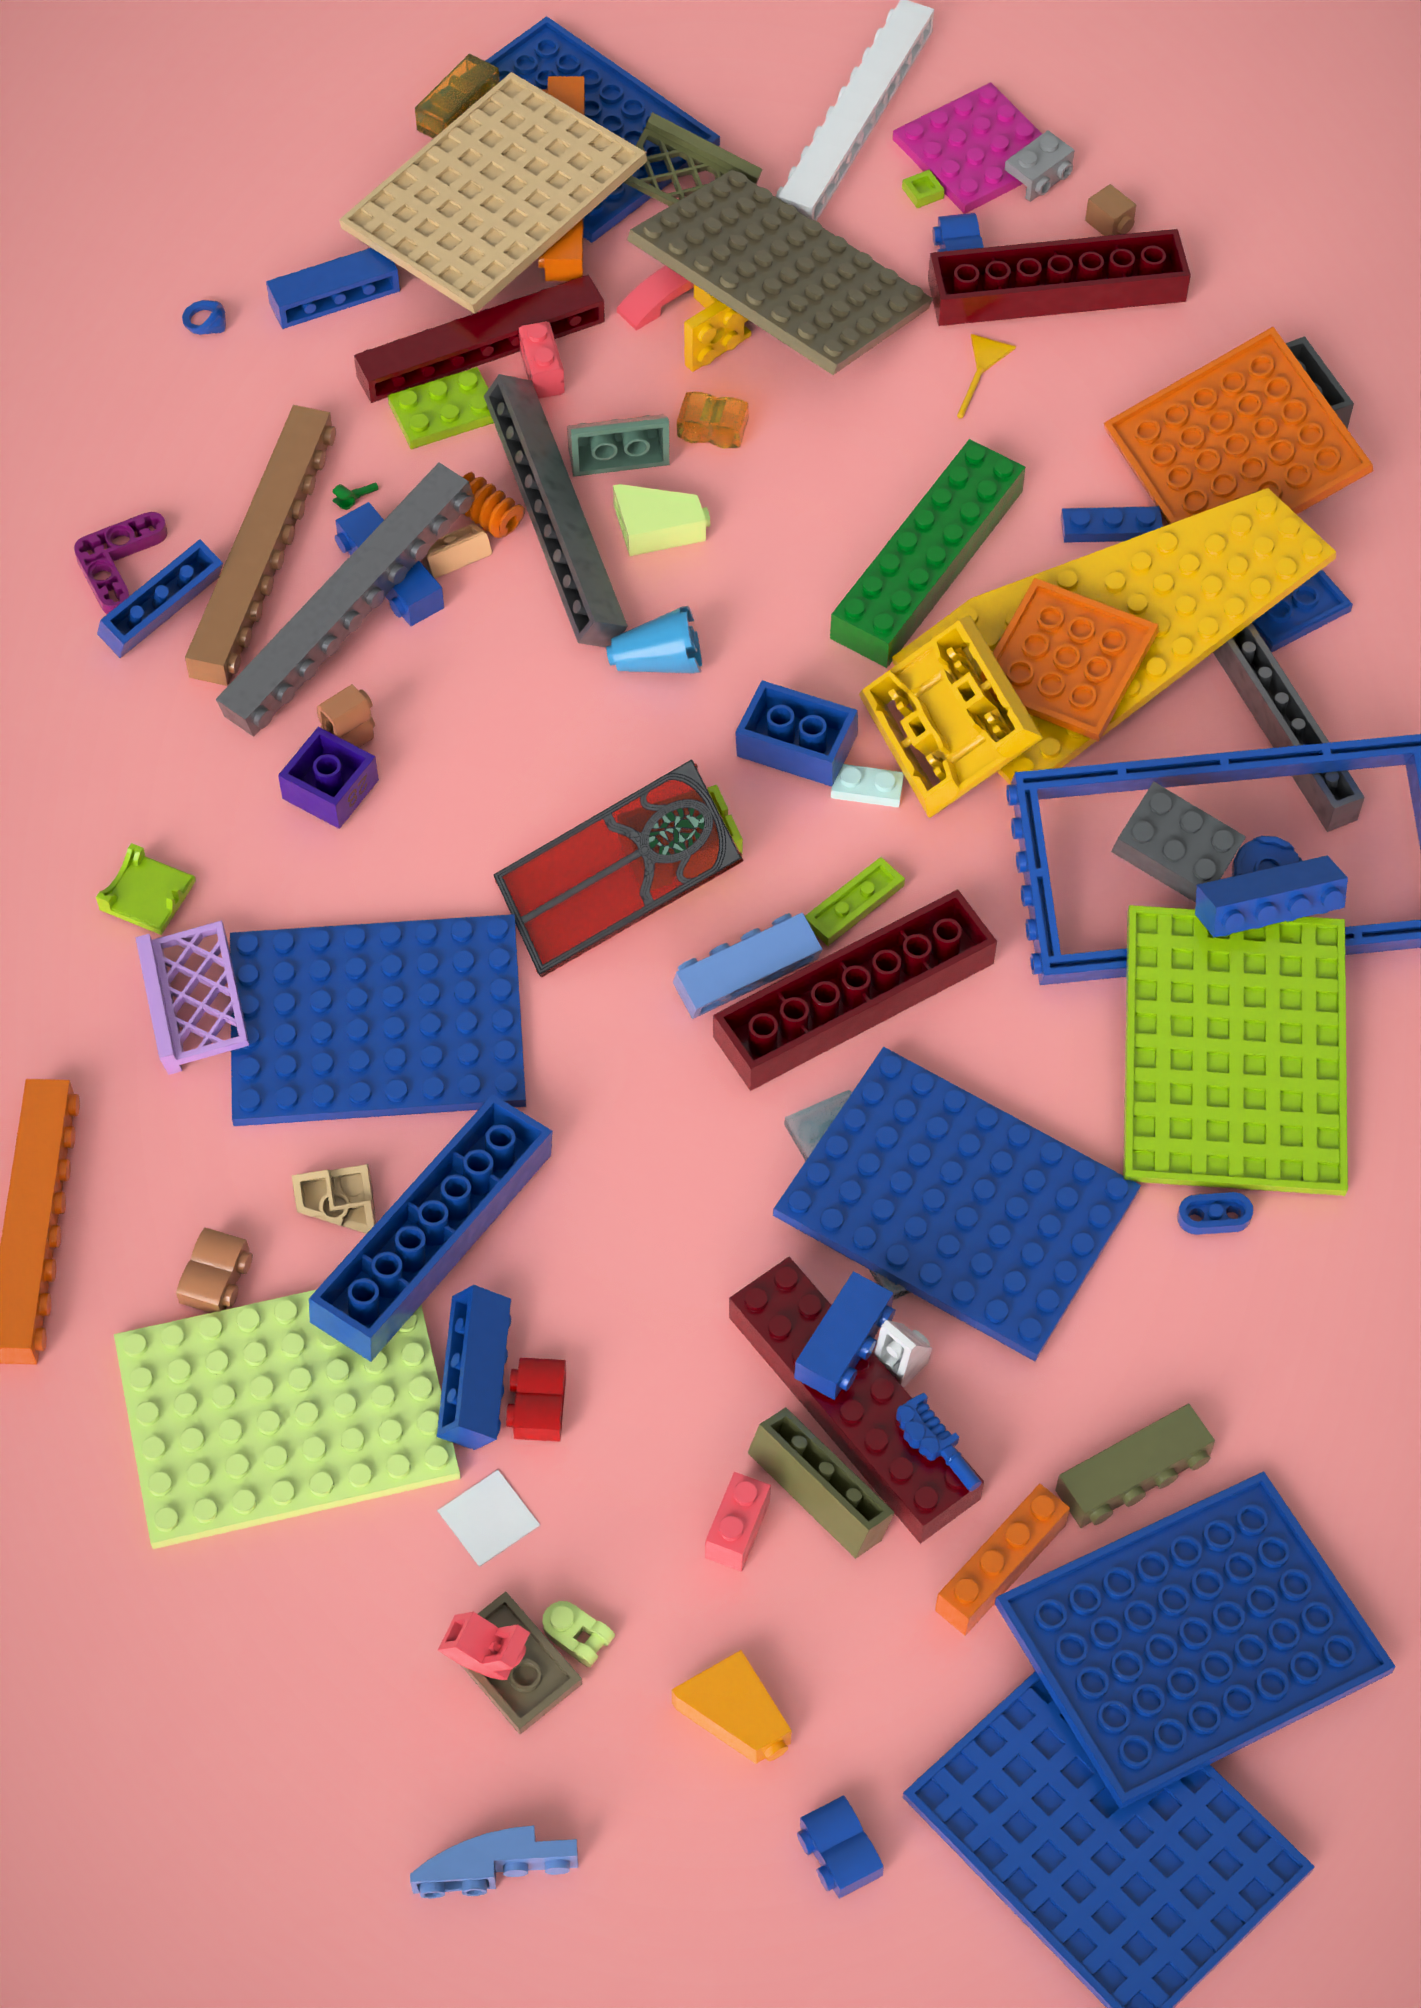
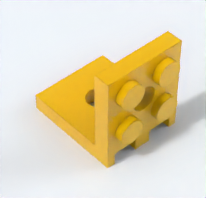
(711, 331)

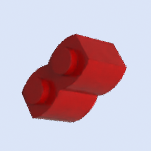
(538, 1399)

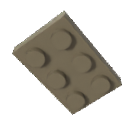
(537, 1681)

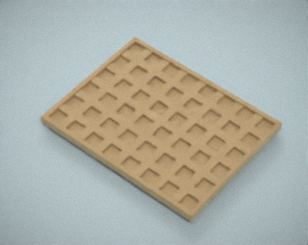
(493, 192)

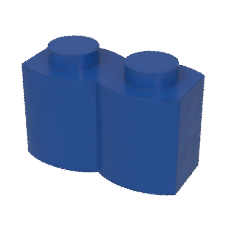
(957, 232)
(840, 1847)

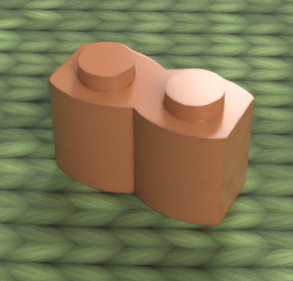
(348, 716)
(213, 1271)

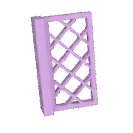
(164, 1009)

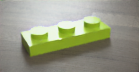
(854, 901)

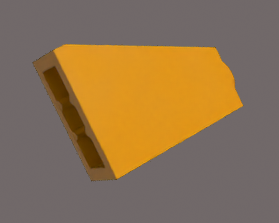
(735, 1709)

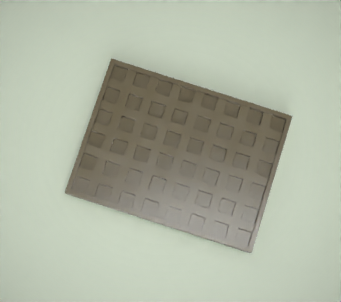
(781, 270)

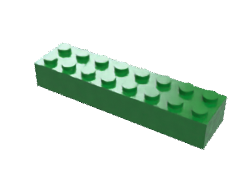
(927, 553)

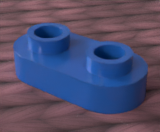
(1213, 1212)

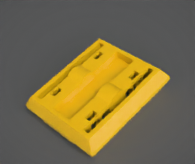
(952, 716)

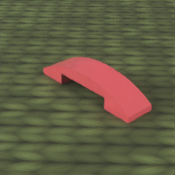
(648, 297)

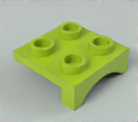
(145, 891)

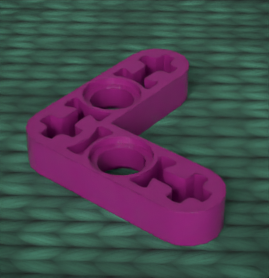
(103, 559)

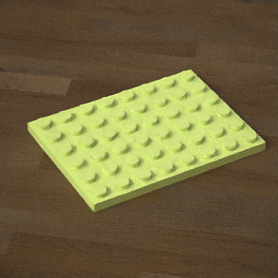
(275, 1419)

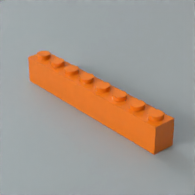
(565, 257)
(32, 1216)

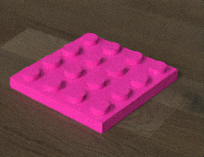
(969, 145)

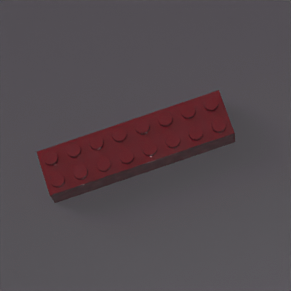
(1058, 277)
(854, 989)
(779, 1319)

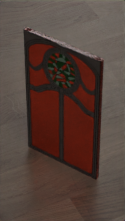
(617, 868)

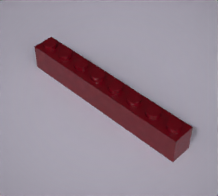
(476, 338)

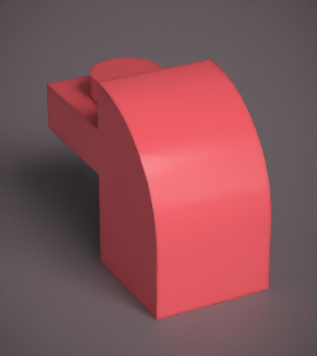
(483, 1645)

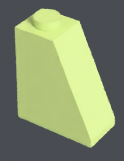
(658, 518)

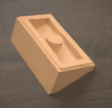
(457, 550)

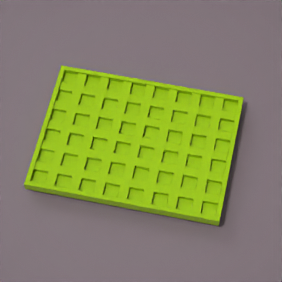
(1235, 1054)

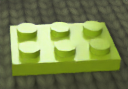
(441, 408)

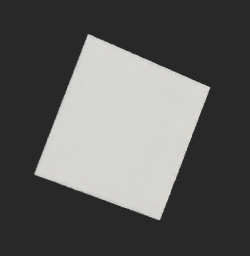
(488, 1518)

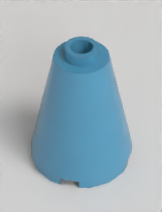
(658, 646)

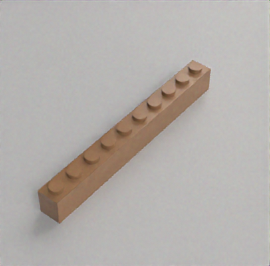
(260, 546)

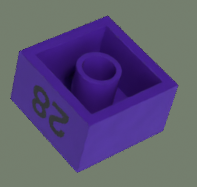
(328, 777)

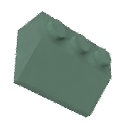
(618, 445)

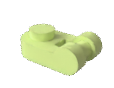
(564, 1624)

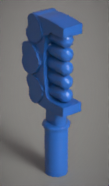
(925, 1432)

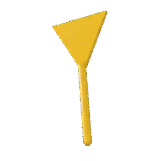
(986, 354)

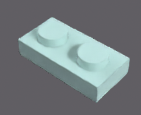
(868, 785)

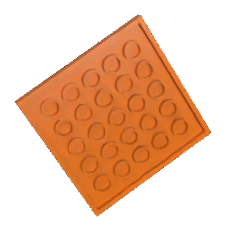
(1237, 430)

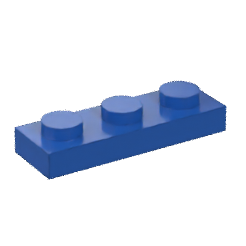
(1108, 523)

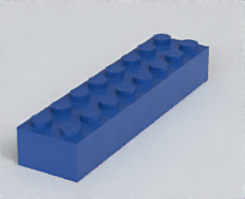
(430, 1228)

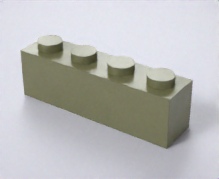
(1135, 1466)
(820, 1482)

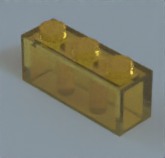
(455, 94)

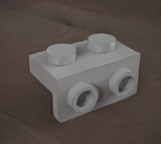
(1041, 164)

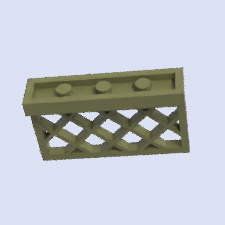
(692, 149)

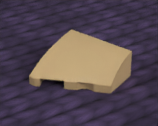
(337, 1196)

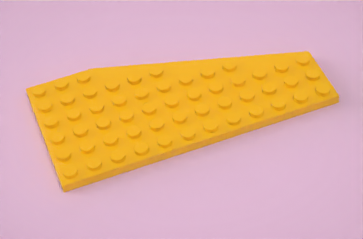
(1191, 578)

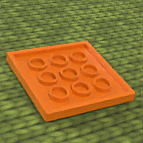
(1071, 657)

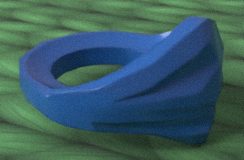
(214, 324)

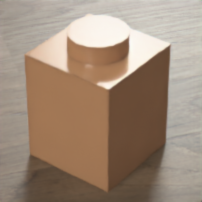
(1110, 212)

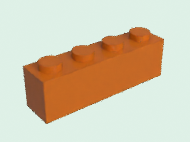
(1002, 1559)

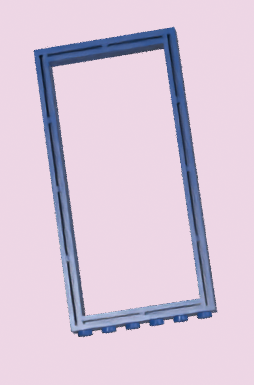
(1032, 786)

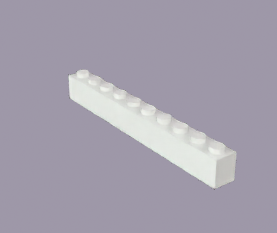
(857, 109)

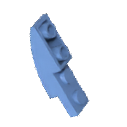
(474, 1862)

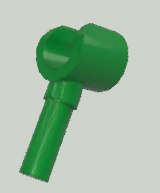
(347, 498)

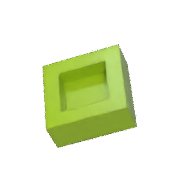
(923, 188)

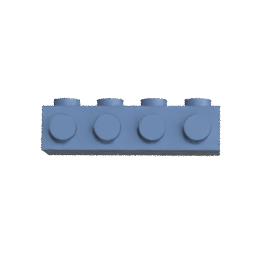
(747, 964)

